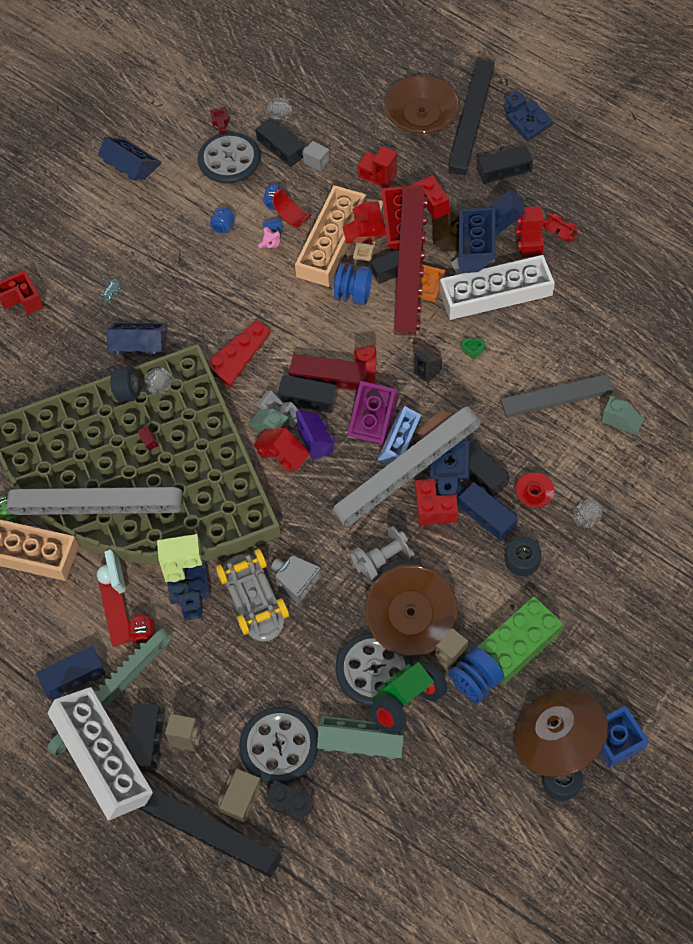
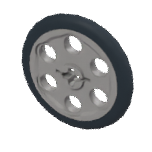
(221, 174)
(346, 675)
(299, 726)

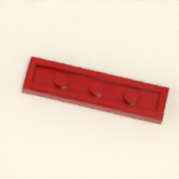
(115, 615)

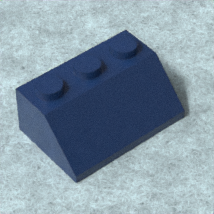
(128, 158)
(136, 338)

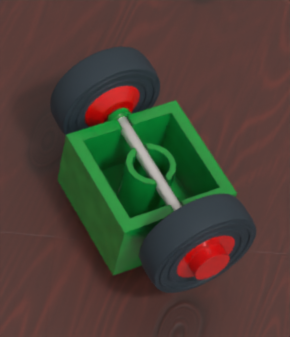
(401, 689)

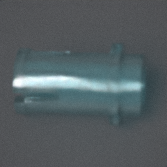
(110, 291)

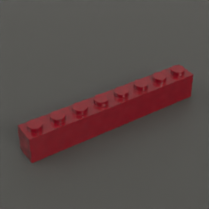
(409, 262)

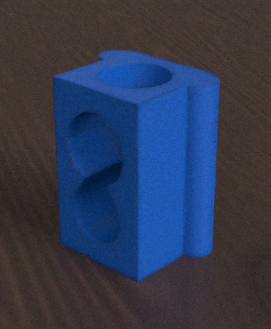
(274, 225)

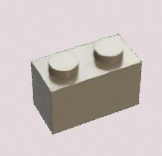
(450, 650)
(183, 732)
(239, 795)

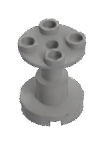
(374, 559)

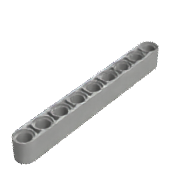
(406, 466)
(94, 501)

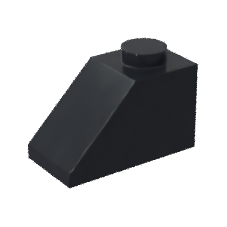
(427, 364)

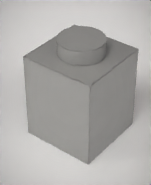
(316, 156)

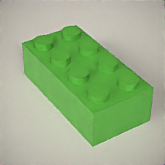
(522, 637)

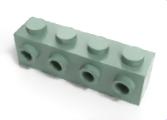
(358, 737)

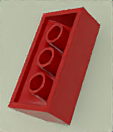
(392, 213)

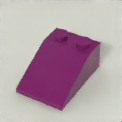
(373, 412)

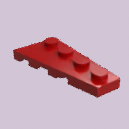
(231, 360)

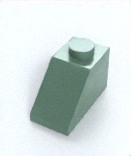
(622, 416)
(269, 419)

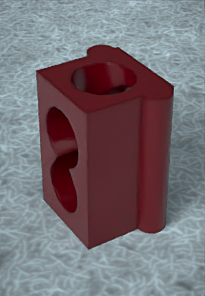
(148, 438)

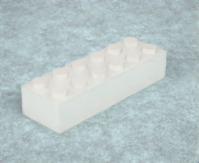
(496, 287)
(99, 753)

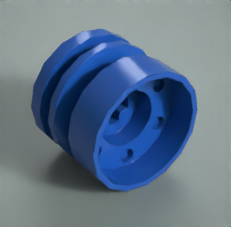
(348, 283)
(476, 674)

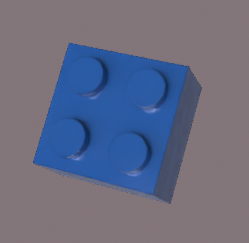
(623, 738)

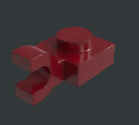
(219, 118)

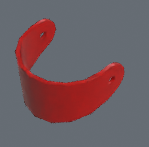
(288, 209)
(367, 355)

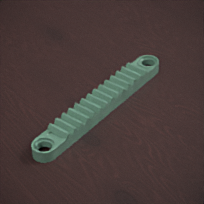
(122, 678)

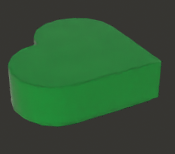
(473, 348)

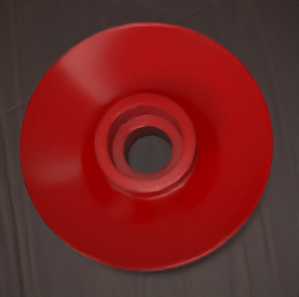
(535, 483)

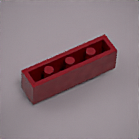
(335, 371)

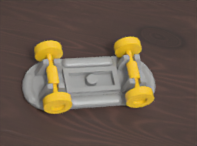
(252, 595)

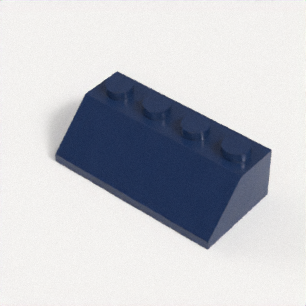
(476, 239)

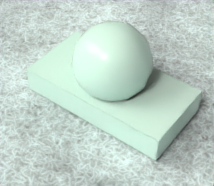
(112, 572)

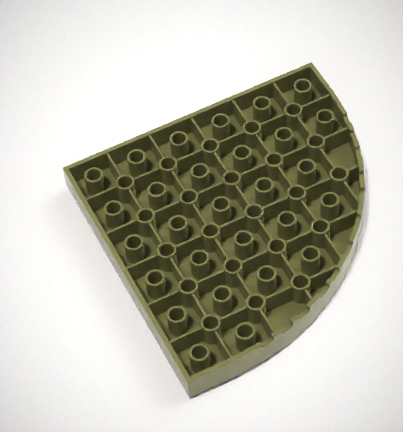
(94, 443)

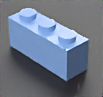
(399, 435)

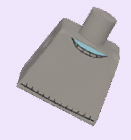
(296, 577)

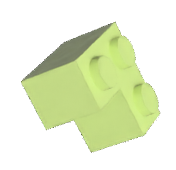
(178, 554)

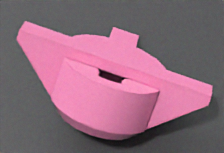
(270, 239)

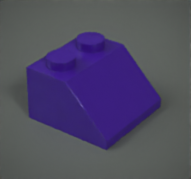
(314, 434)

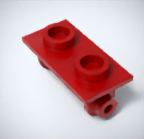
(566, 231)

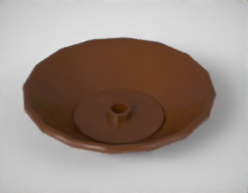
(422, 104)
(413, 589)
(571, 743)

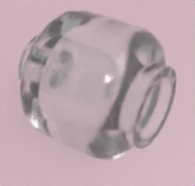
(279, 108)
(158, 381)
(587, 513)

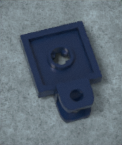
(521, 110)
(451, 475)
(190, 595)

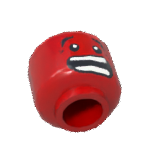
(141, 628)

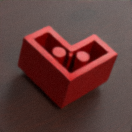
(379, 167)
(438, 201)
(367, 224)
(530, 232)
(20, 289)
(282, 446)
(433, 508)

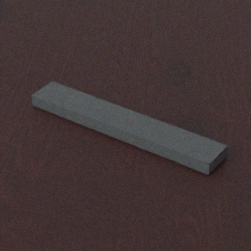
(556, 395)

